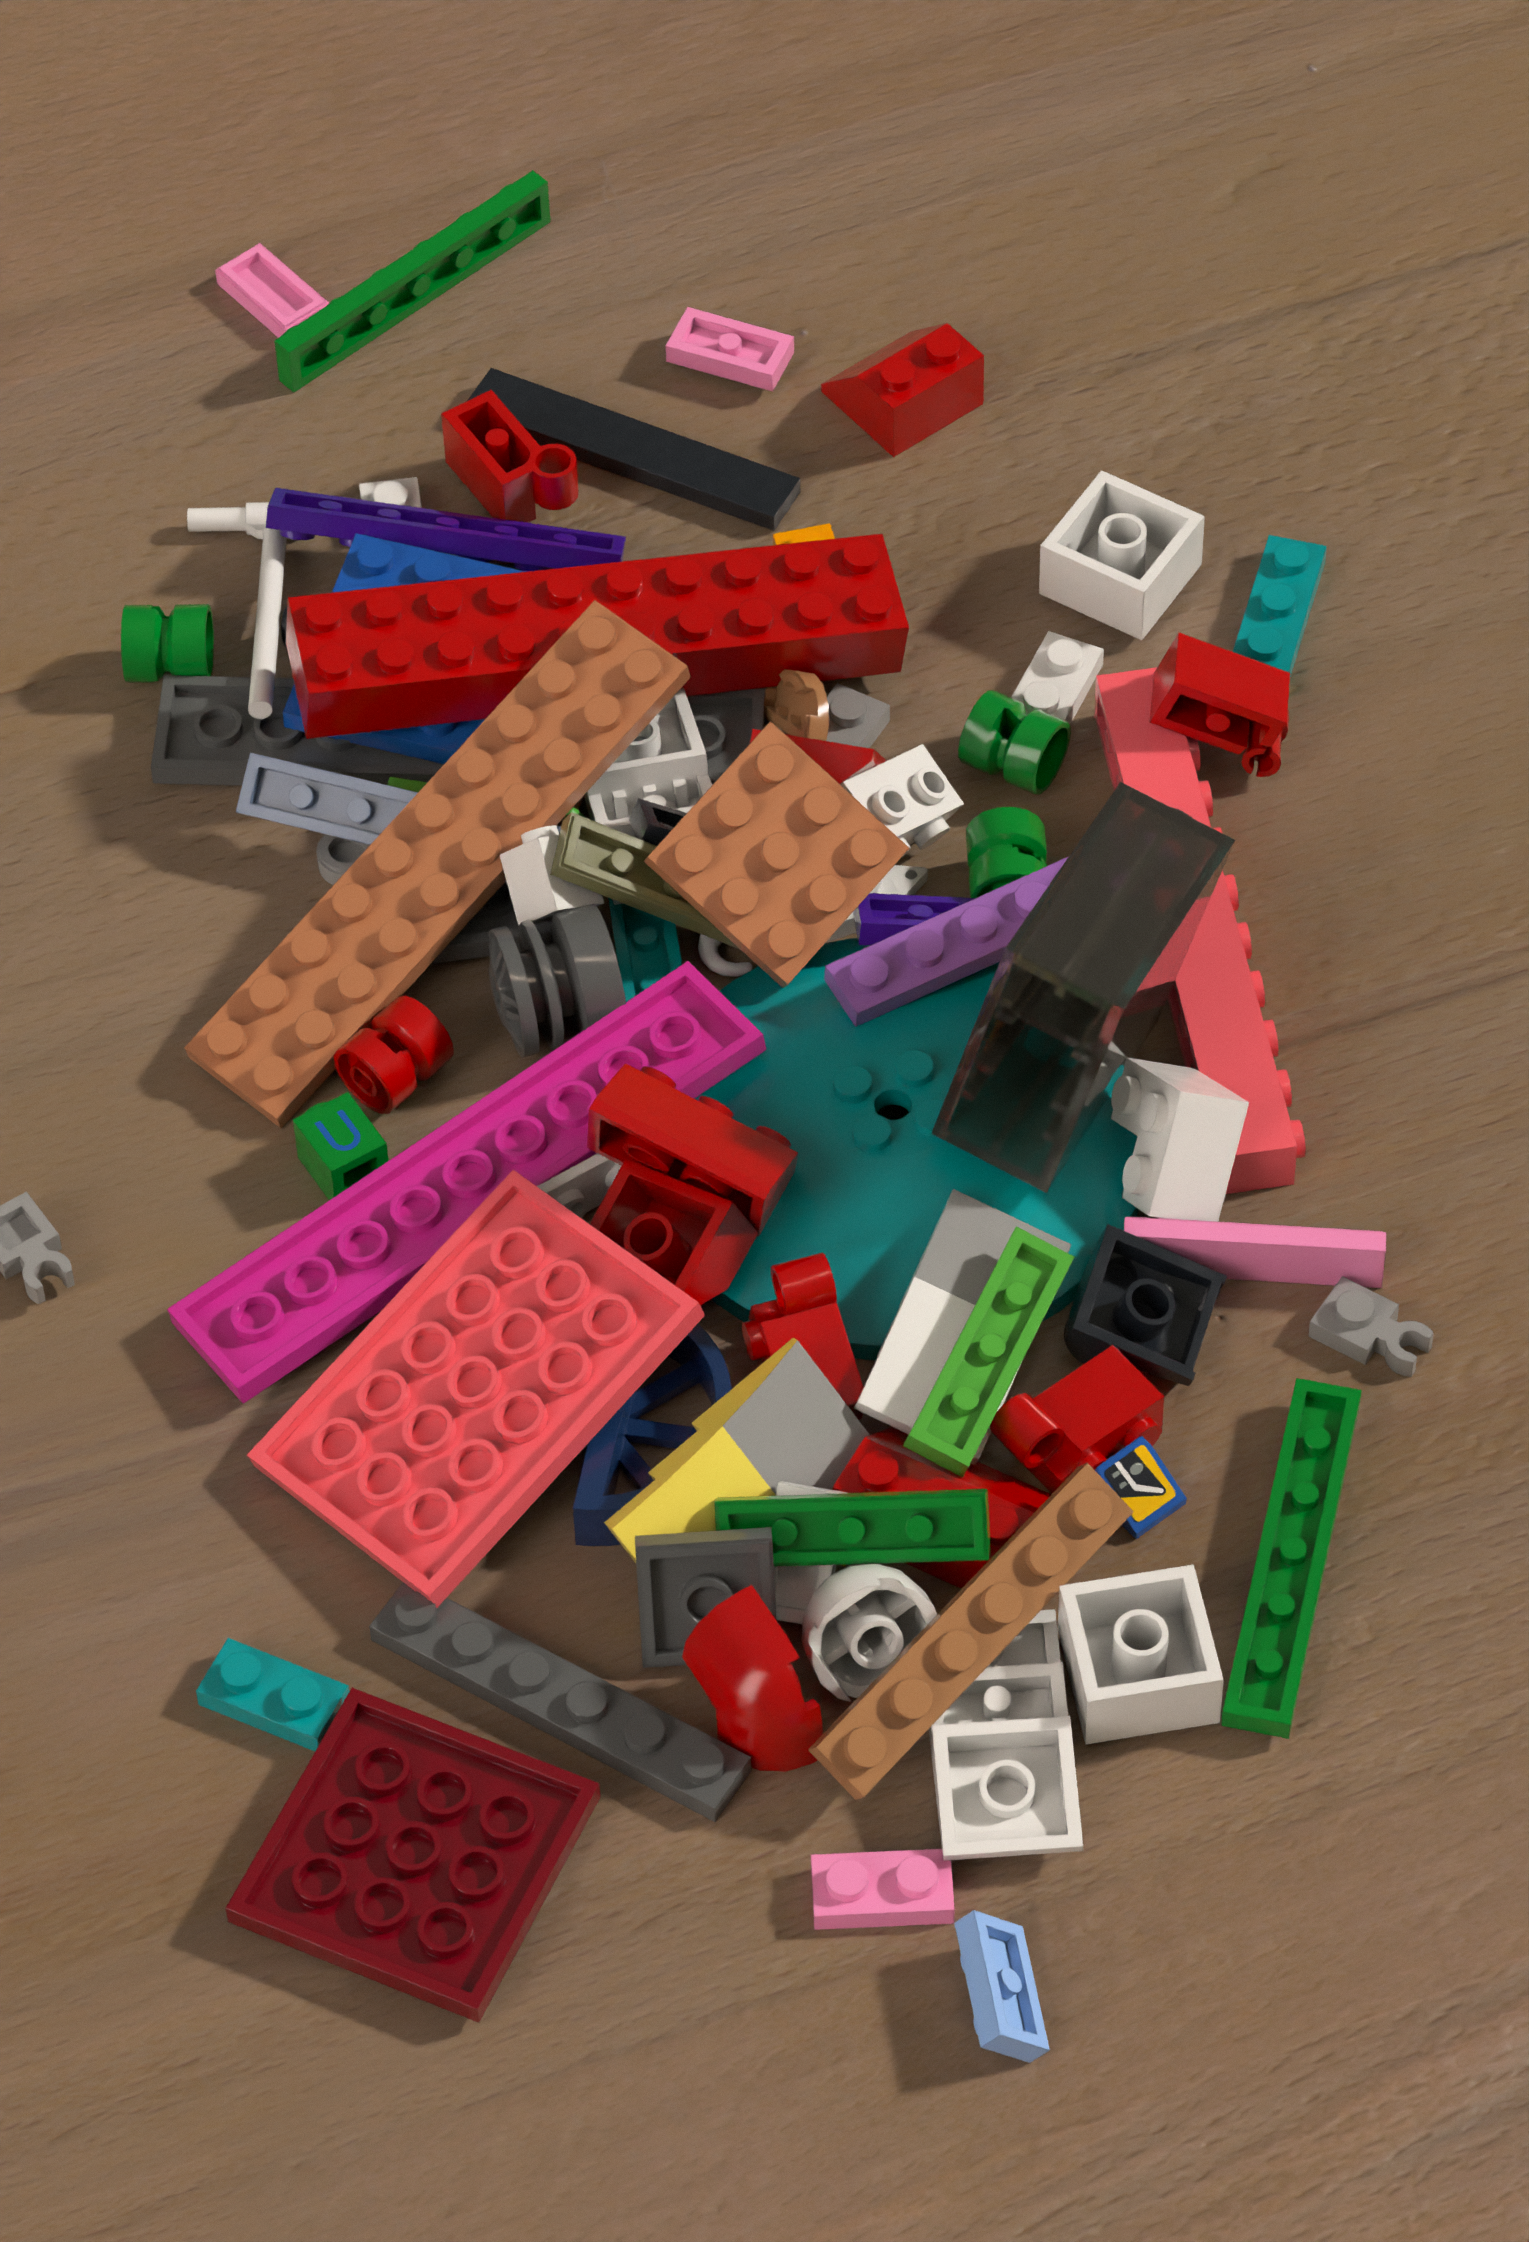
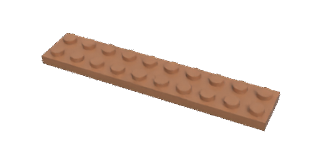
(436, 862)

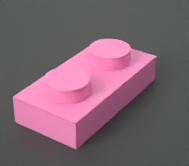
(730, 349)
(881, 1889)

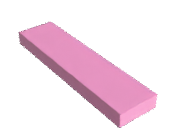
(1270, 1251)

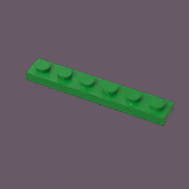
(412, 281)
(1291, 1559)

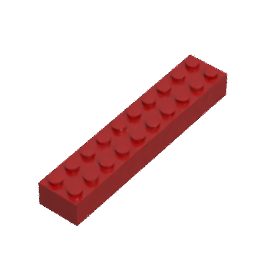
(466, 643)

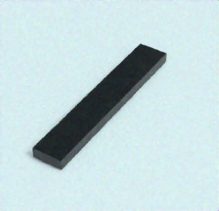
(647, 452)

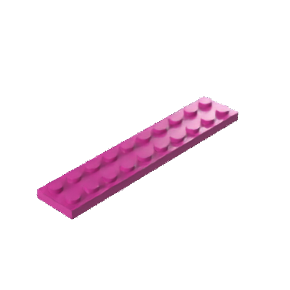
(378, 1233)

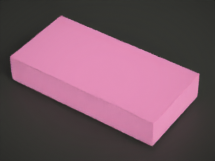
(269, 289)

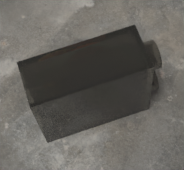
(1082, 986)

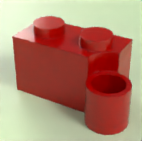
(505, 462)
(810, 1313)
(1081, 1418)

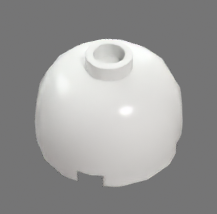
(861, 1625)

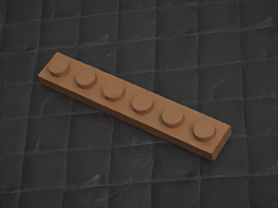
(970, 1631)

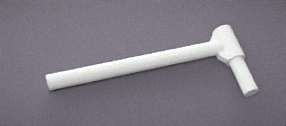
(253, 521)

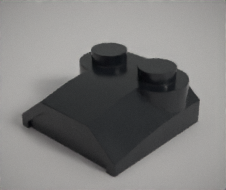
(1144, 1305)

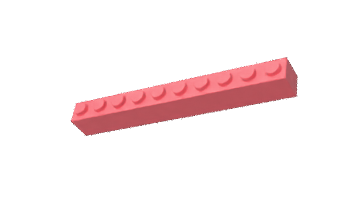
(1215, 992)

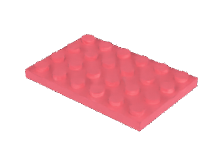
(475, 1387)

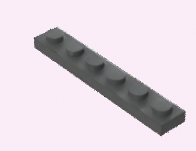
(563, 1700)

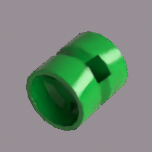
(166, 643)
(1007, 739)
(1003, 848)

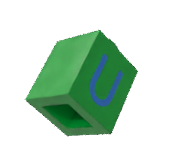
(338, 1144)

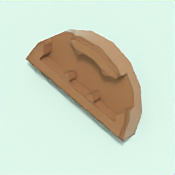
(798, 705)

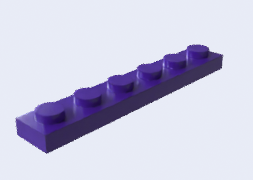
(473, 537)

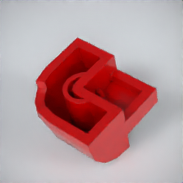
(750, 1681)

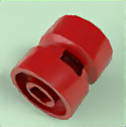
(390, 1058)

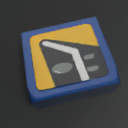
(1143, 1485)

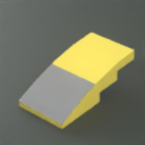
(766, 1430)

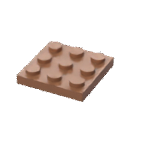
(776, 854)

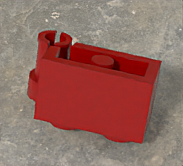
(1223, 701)

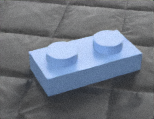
(1001, 1986)

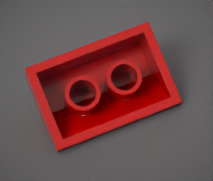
(691, 1140)
(887, 1466)

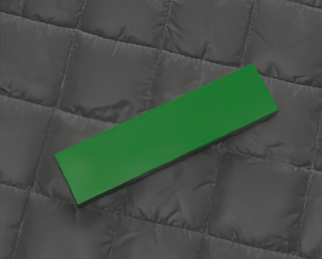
(866, 1526)

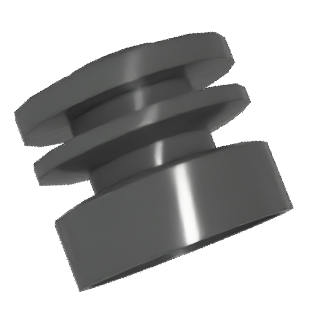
(555, 980)

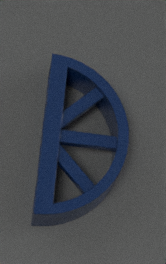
(611, 1447)

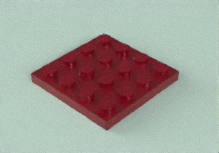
(414, 1854)

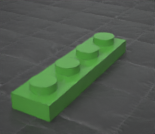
(988, 1352)

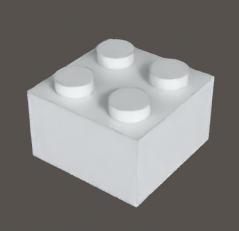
(1121, 555)
(1140, 1654)

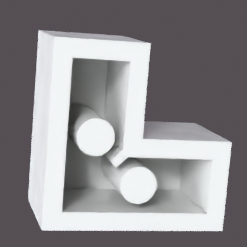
(1183, 1142)

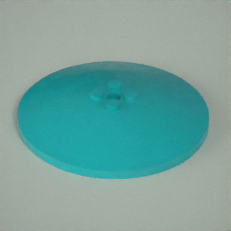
(877, 1185)

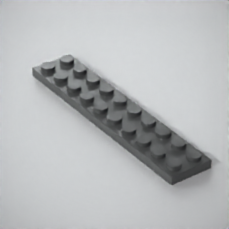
(209, 734)

